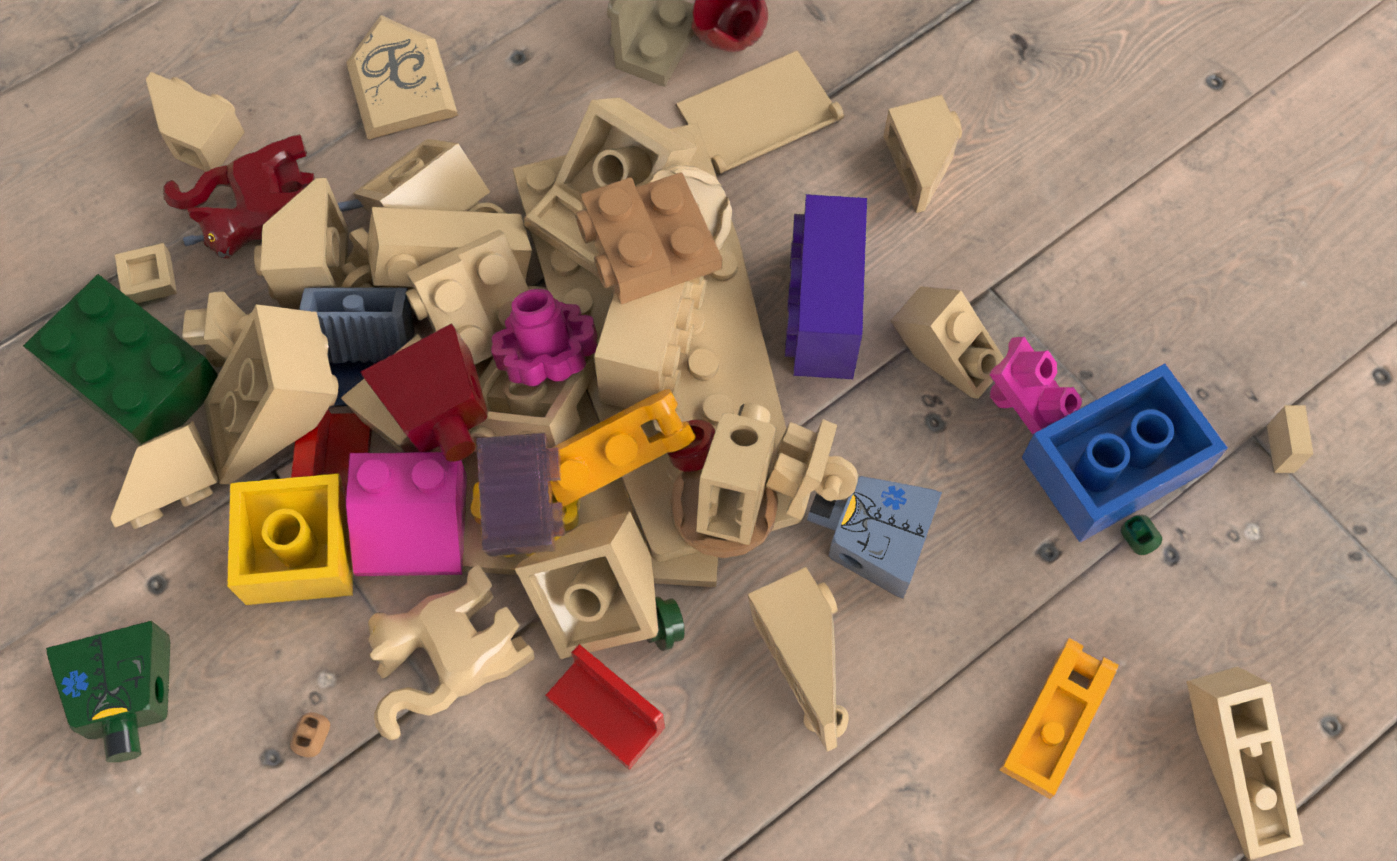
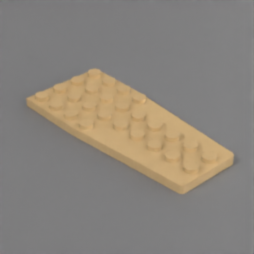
(717, 376)

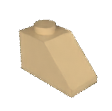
(922, 145)

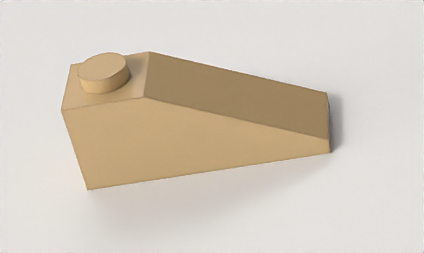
(799, 633)
(1248, 758)

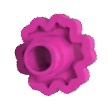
(543, 339)

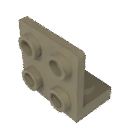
(650, 36)

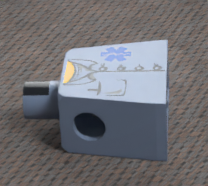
(878, 530)

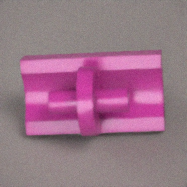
(1028, 385)

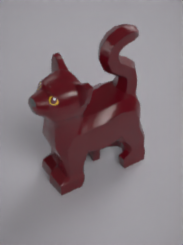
(260, 188)

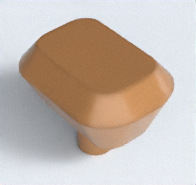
(310, 734)

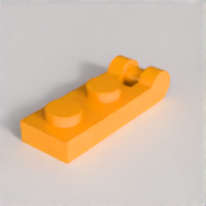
(619, 446)
(1058, 720)

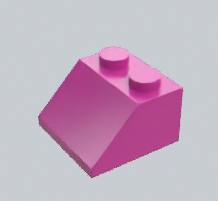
(406, 514)

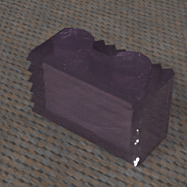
(518, 494)

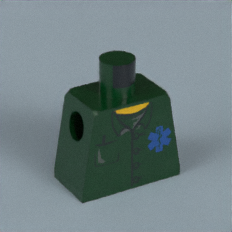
(114, 685)

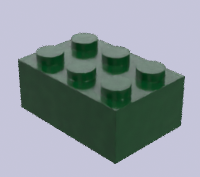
(123, 362)

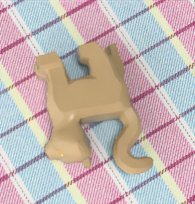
(458, 652)

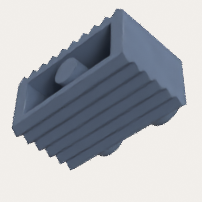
(361, 321)

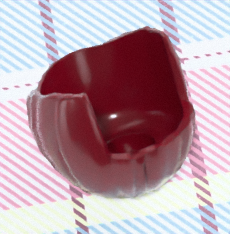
(729, 23)

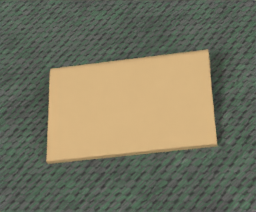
(760, 111)

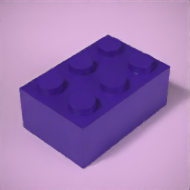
(827, 286)

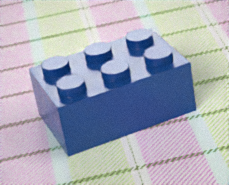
(1123, 452)

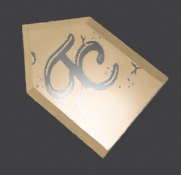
(399, 79)

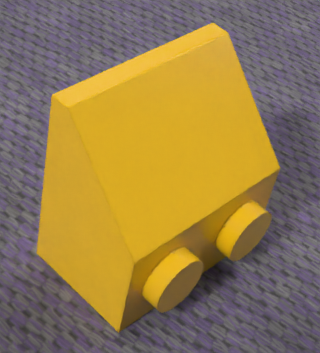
(289, 540)

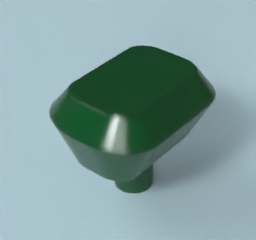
(1141, 534)

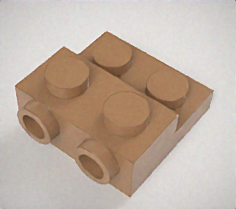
(647, 236)

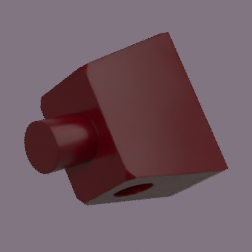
(432, 392)

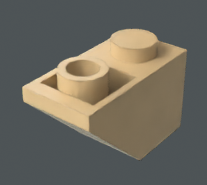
(194, 125)
(948, 338)
(164, 472)

